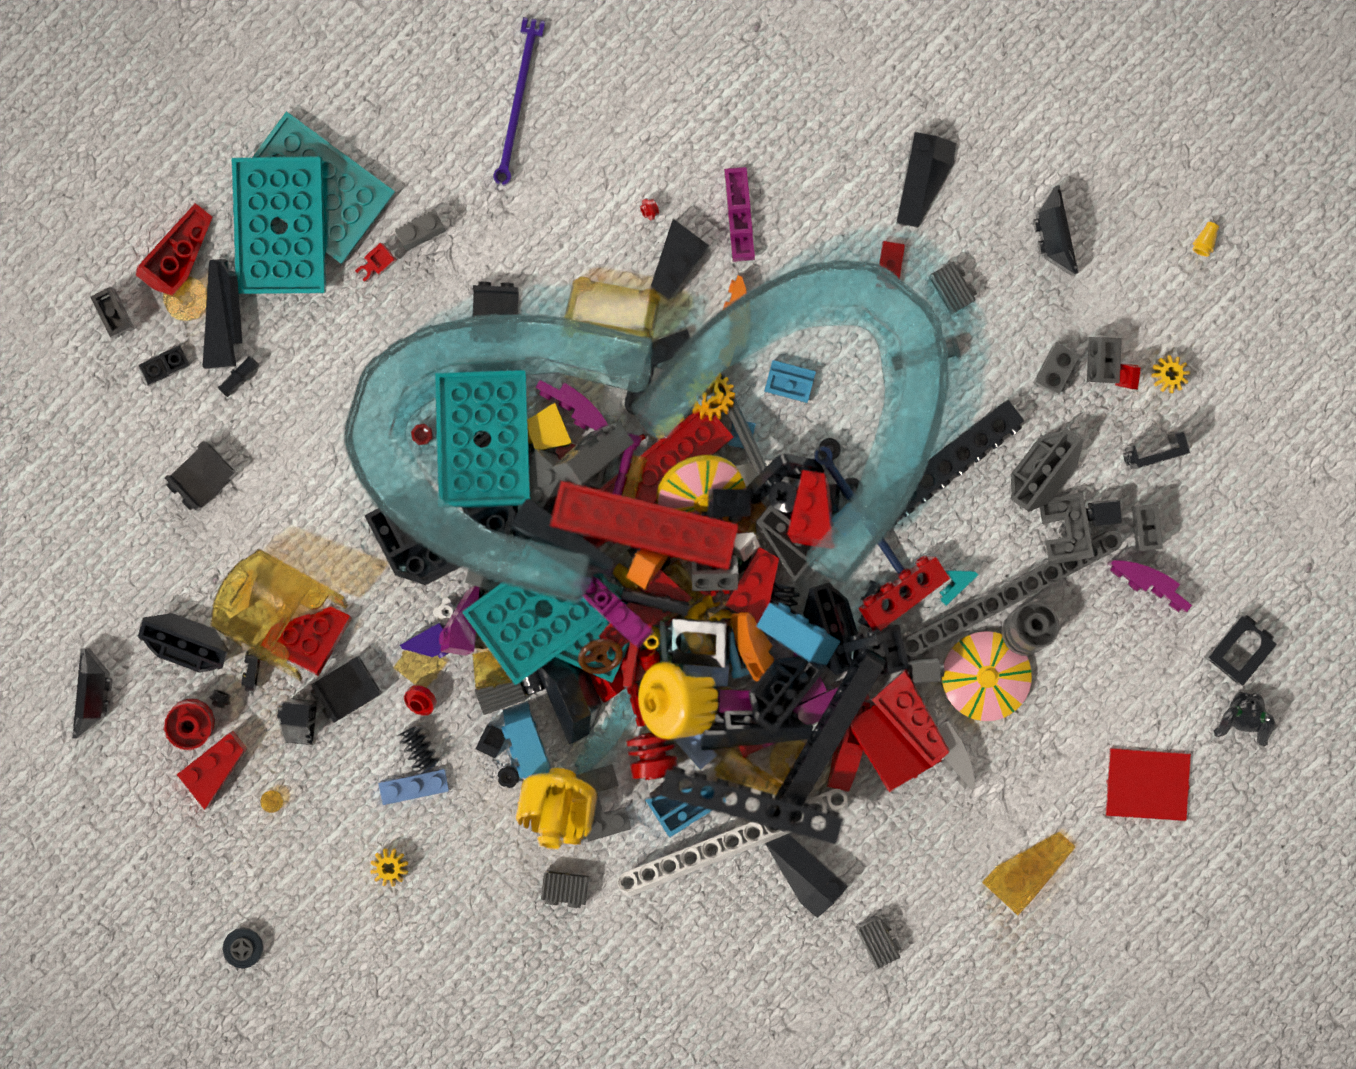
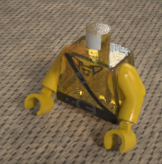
(702, 642)

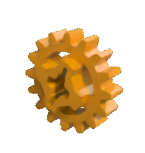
(717, 400)

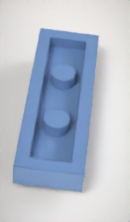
(413, 787)

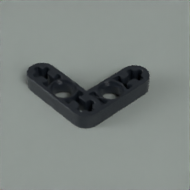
(779, 468)

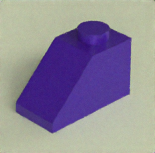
(426, 642)

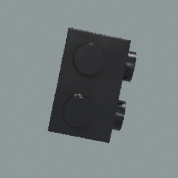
(728, 503)

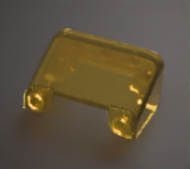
(614, 307)

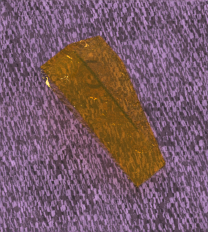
(744, 772)
(1024, 875)

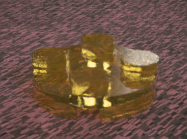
(193, 309)
(779, 754)

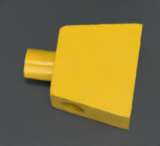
(547, 429)

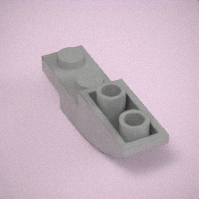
(958, 757)

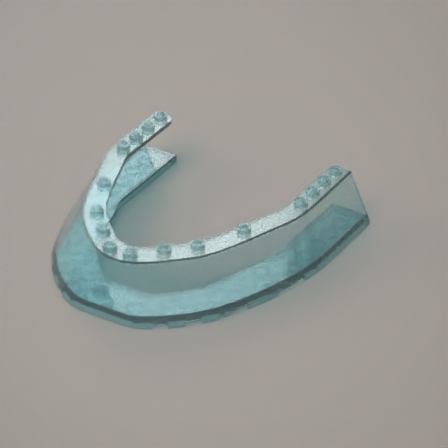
(404, 381)
(913, 389)

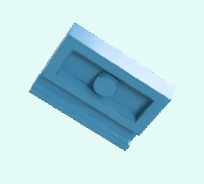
(789, 381)

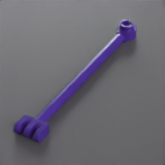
(531, 33)

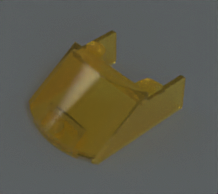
(259, 603)

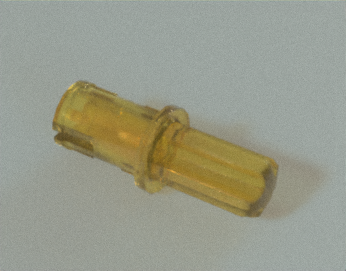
(634, 476)

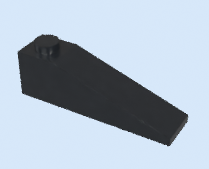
(926, 170)
(807, 876)

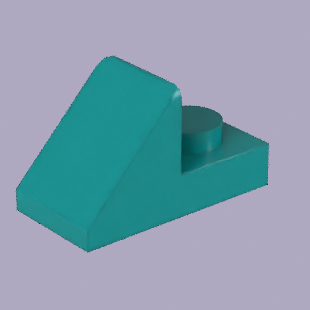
(961, 580)

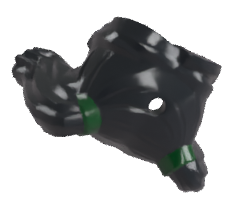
(1247, 717)

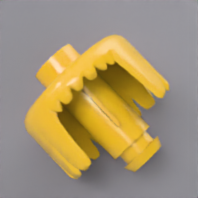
(676, 703)
(547, 803)

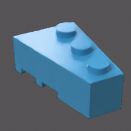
(797, 633)
(525, 740)
(678, 815)

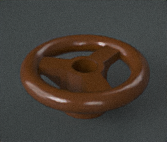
(598, 652)

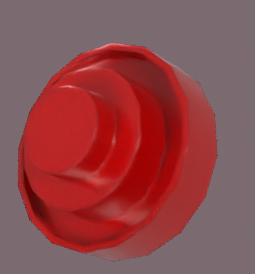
(420, 700)

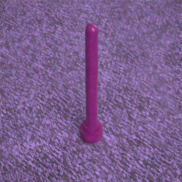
(625, 463)

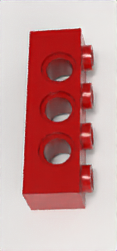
(934, 577)

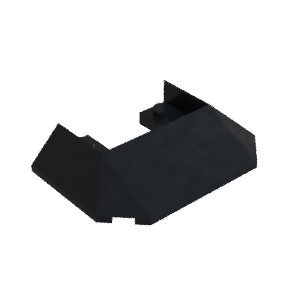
(417, 562)

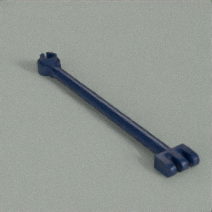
(834, 472)

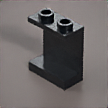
(495, 299)
(200, 477)
(345, 689)

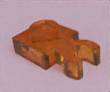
(756, 511)

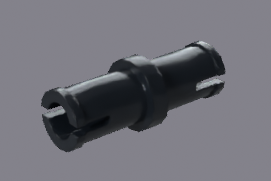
(238, 376)

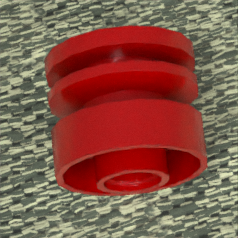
(179, 733)
(652, 756)

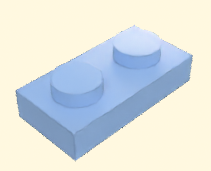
(719, 674)
(692, 747)

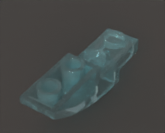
(600, 743)

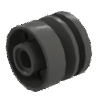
(1030, 628)

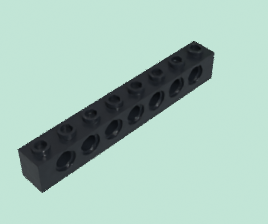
(1004, 412)
(828, 834)

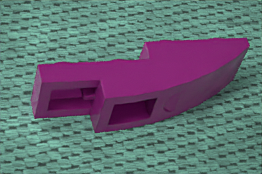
(585, 412)
(1143, 577)
(617, 613)

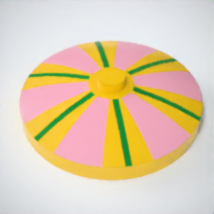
(688, 483)
(985, 677)

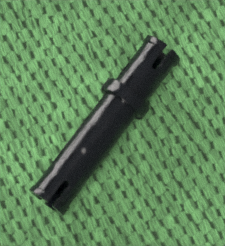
(655, 601)

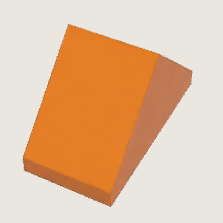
(645, 567)

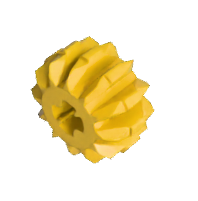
(1165, 380)
(390, 875)

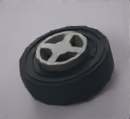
(235, 947)

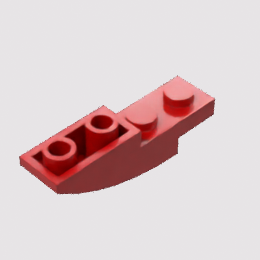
(846, 758)

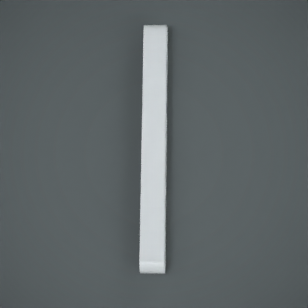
(724, 850)

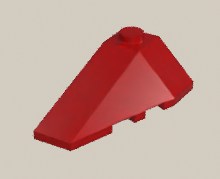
(173, 257)

